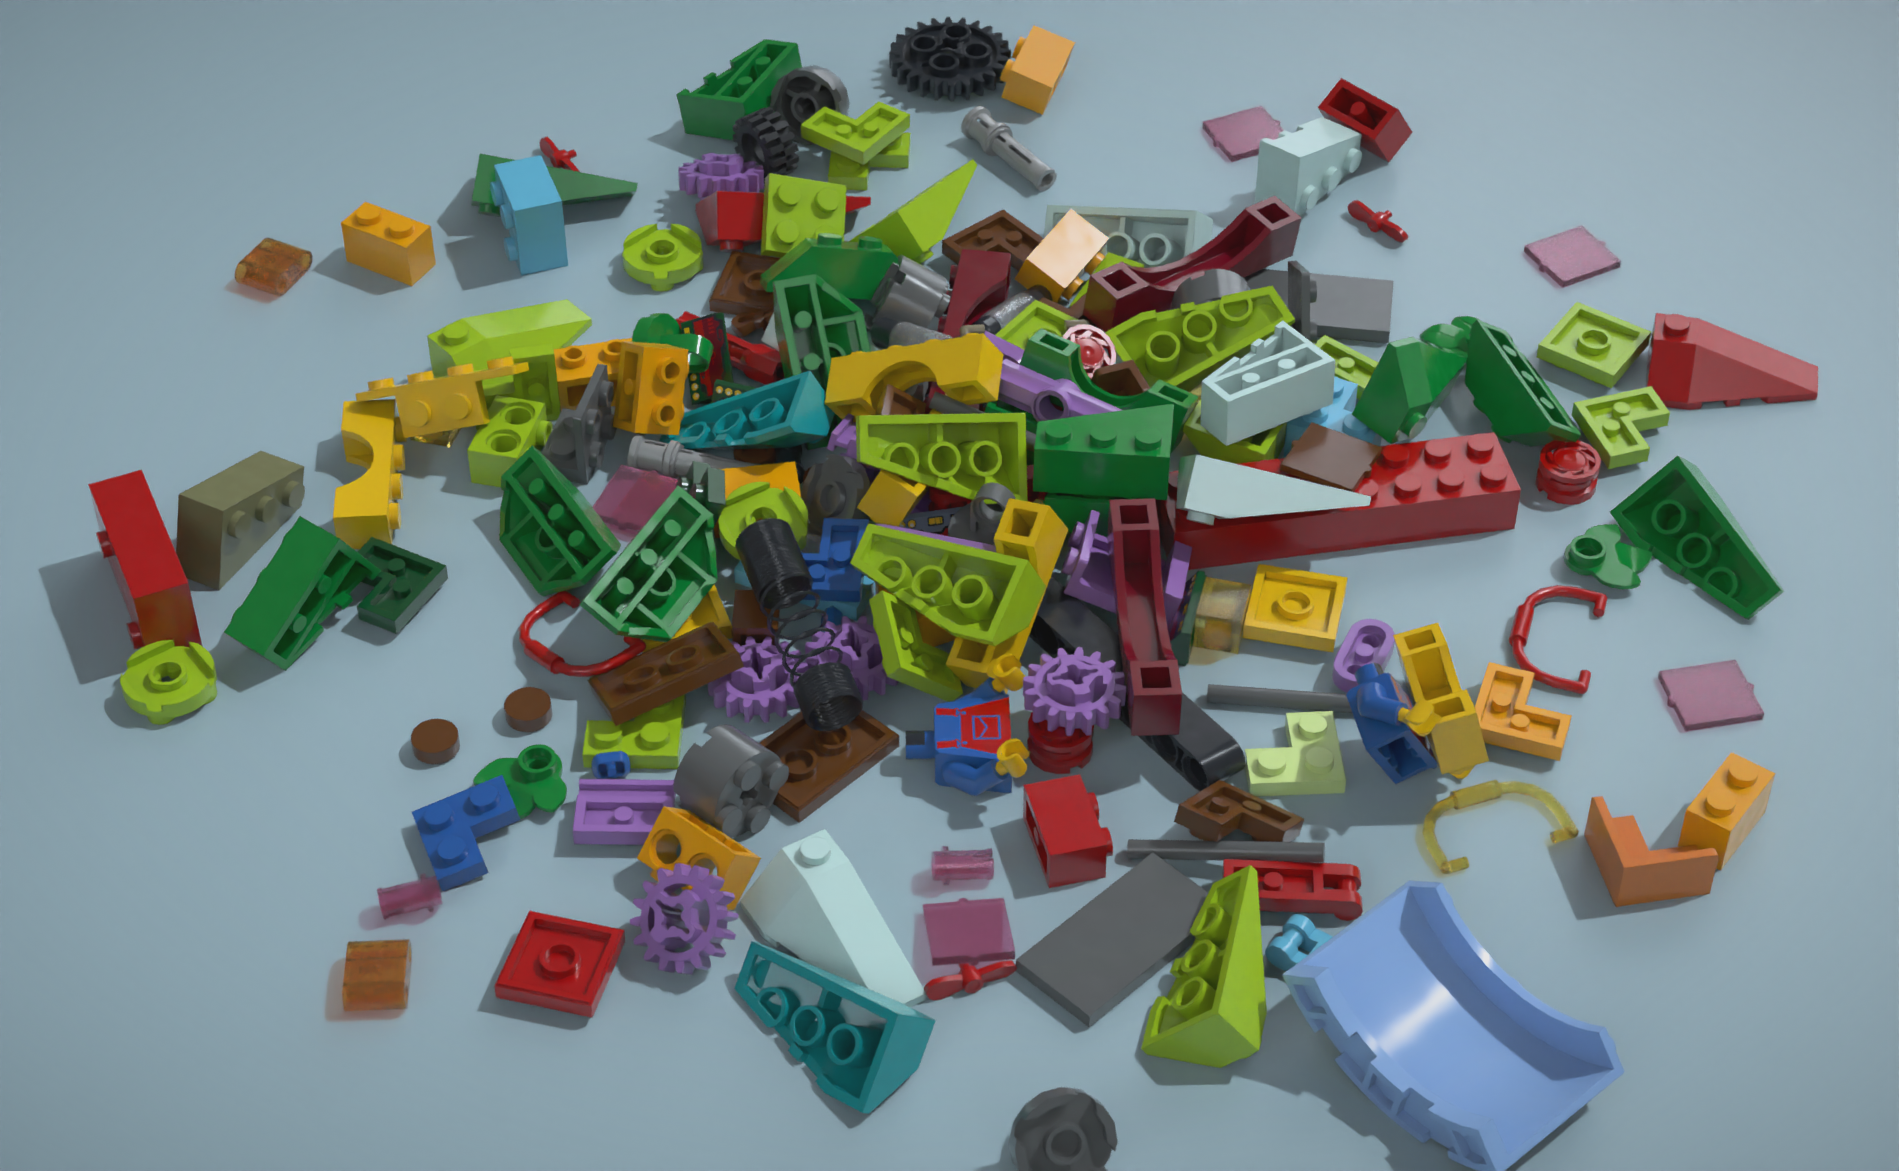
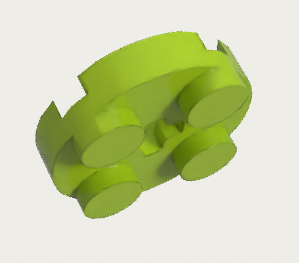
(662, 255)
(760, 501)
(163, 701)

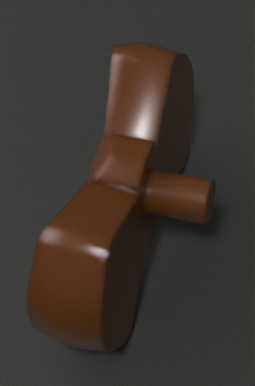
(749, 321)

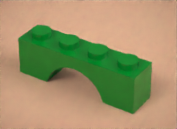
(1061, 359)

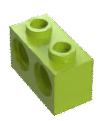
(511, 431)

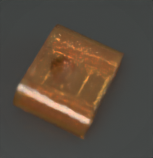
(273, 266)
(377, 975)

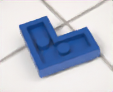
(831, 568)
(456, 821)

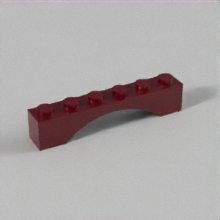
(1249, 244)
(978, 286)
(1145, 645)

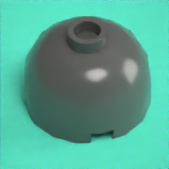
(804, 93)

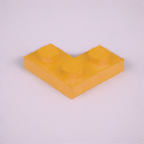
(1511, 722)

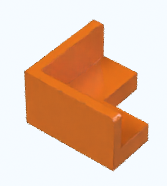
(1642, 875)

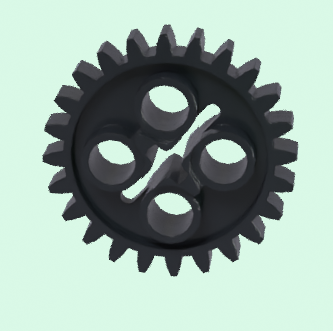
(949, 58)

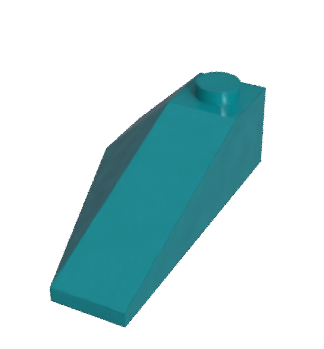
(765, 417)
(843, 1032)

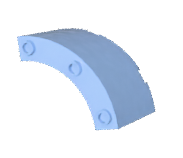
(1447, 1032)

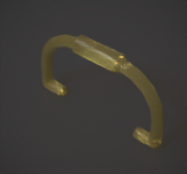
(1482, 793)

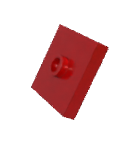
(560, 964)

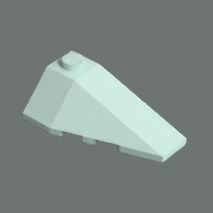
(1142, 234)
(1229, 490)
(826, 917)

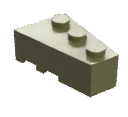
(235, 515)

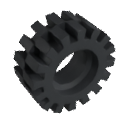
(766, 141)

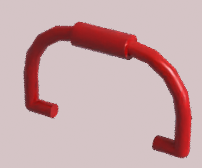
(1522, 625)
(554, 662)

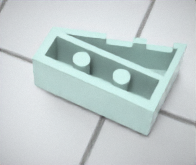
(1306, 163)
(1267, 386)

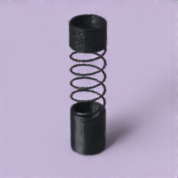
(780, 580)

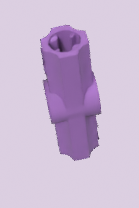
(1032, 393)

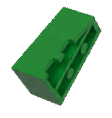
(737, 91)
(1106, 454)
(297, 593)

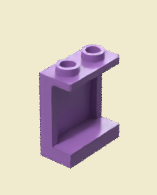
(1091, 576)

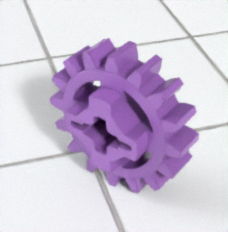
(720, 173)
(860, 654)
(760, 685)
(1074, 691)
(703, 915)

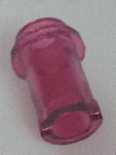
(961, 865)
(410, 896)

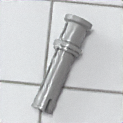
(998, 140)
(672, 458)

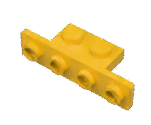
(444, 402)

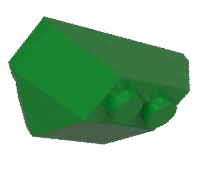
(846, 266)
(813, 328)
(1513, 391)
(551, 526)
(658, 573)

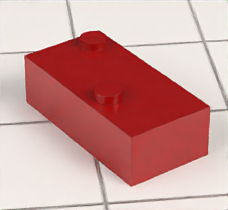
(143, 562)

